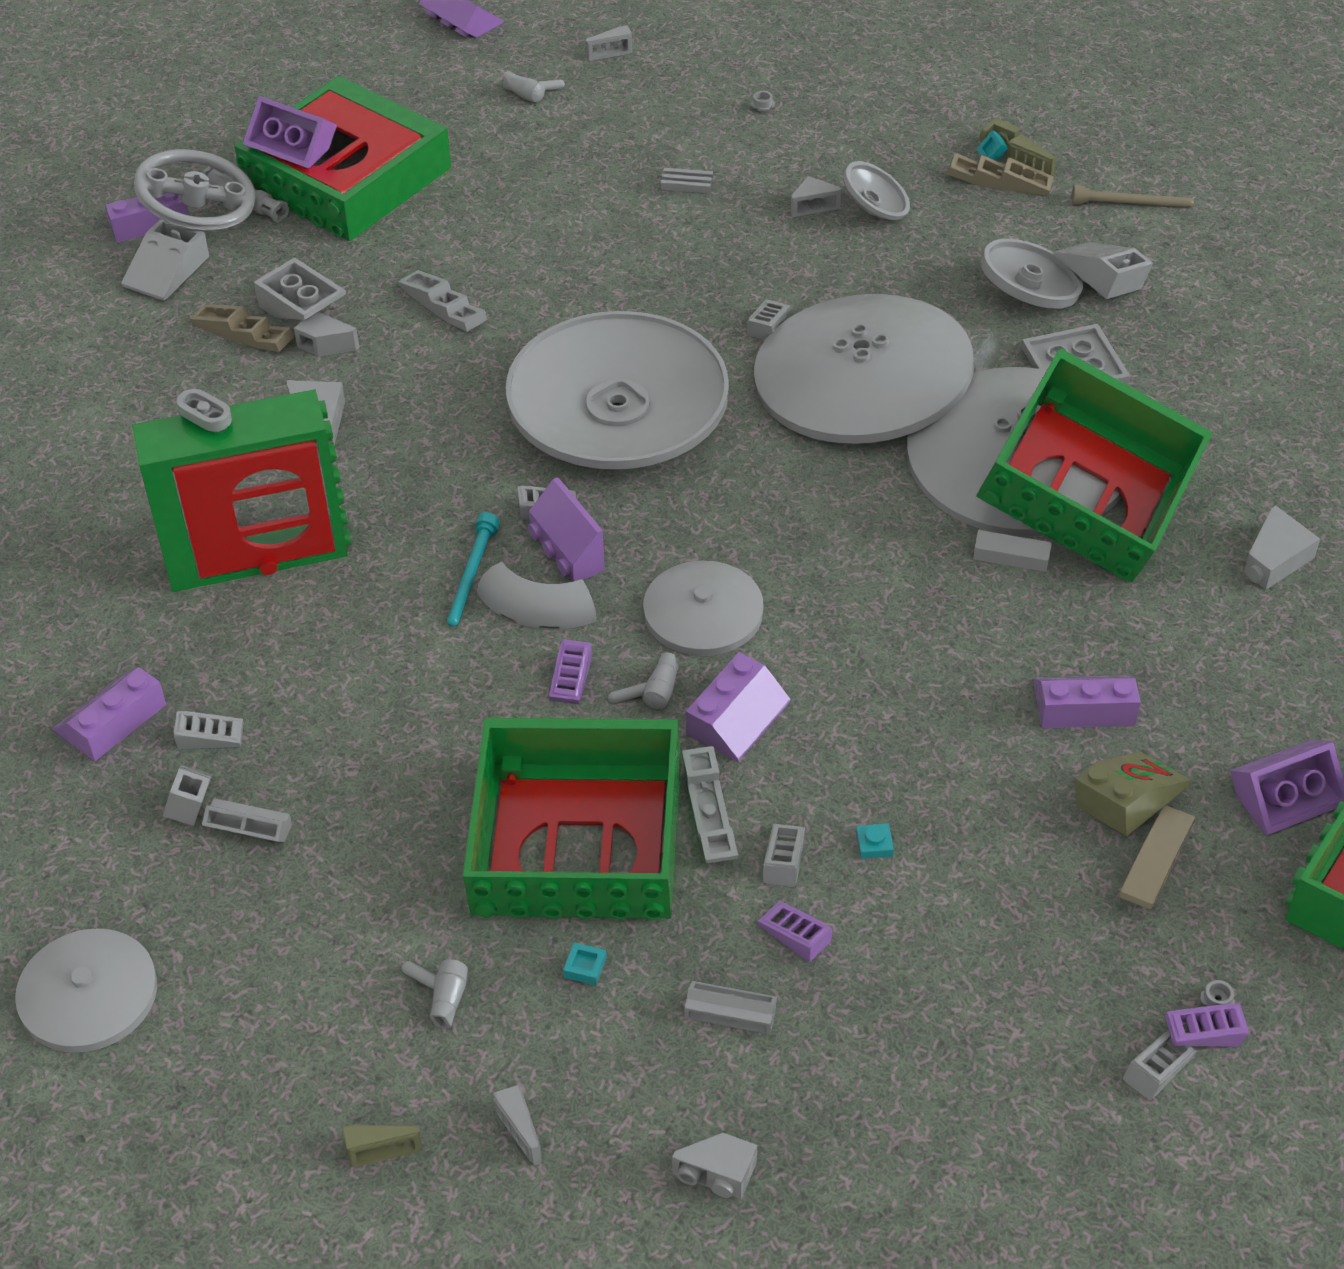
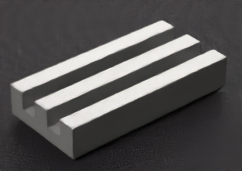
(686, 180)

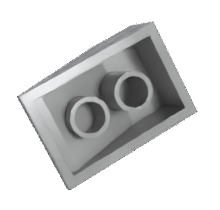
(295, 291)

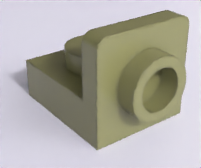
(1006, 130)

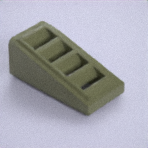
(1025, 151)
(380, 1142)

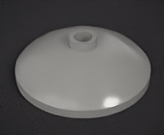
(876, 191)

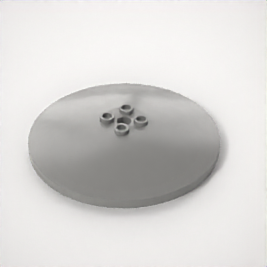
(654, 366)
(863, 368)
(961, 447)

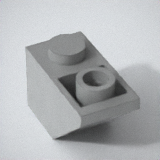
(325, 335)
(187, 795)
(717, 1163)

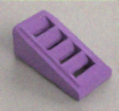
(576, 654)
(798, 943)
(1228, 1019)

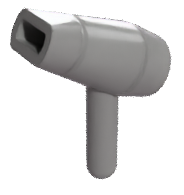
(529, 88)
(657, 689)
(447, 985)

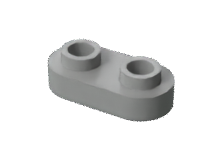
(204, 410)

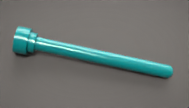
(486, 527)

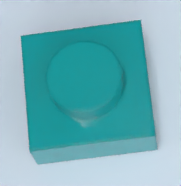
(992, 146)
(874, 841)
(584, 963)

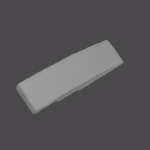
(442, 301)

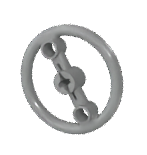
(194, 189)

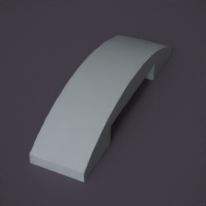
(708, 805)

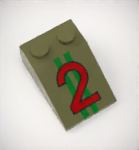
(1127, 790)

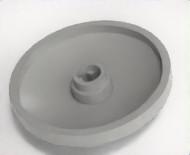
(1030, 273)
(703, 608)
(86, 990)

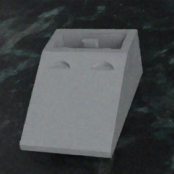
(165, 259)
(1107, 267)

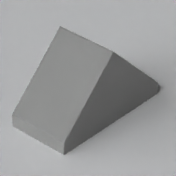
(815, 197)

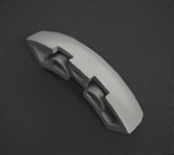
(534, 602)

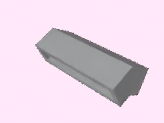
(1012, 550)
(247, 820)
(730, 1007)

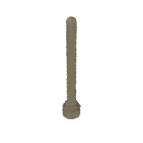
(1083, 195)

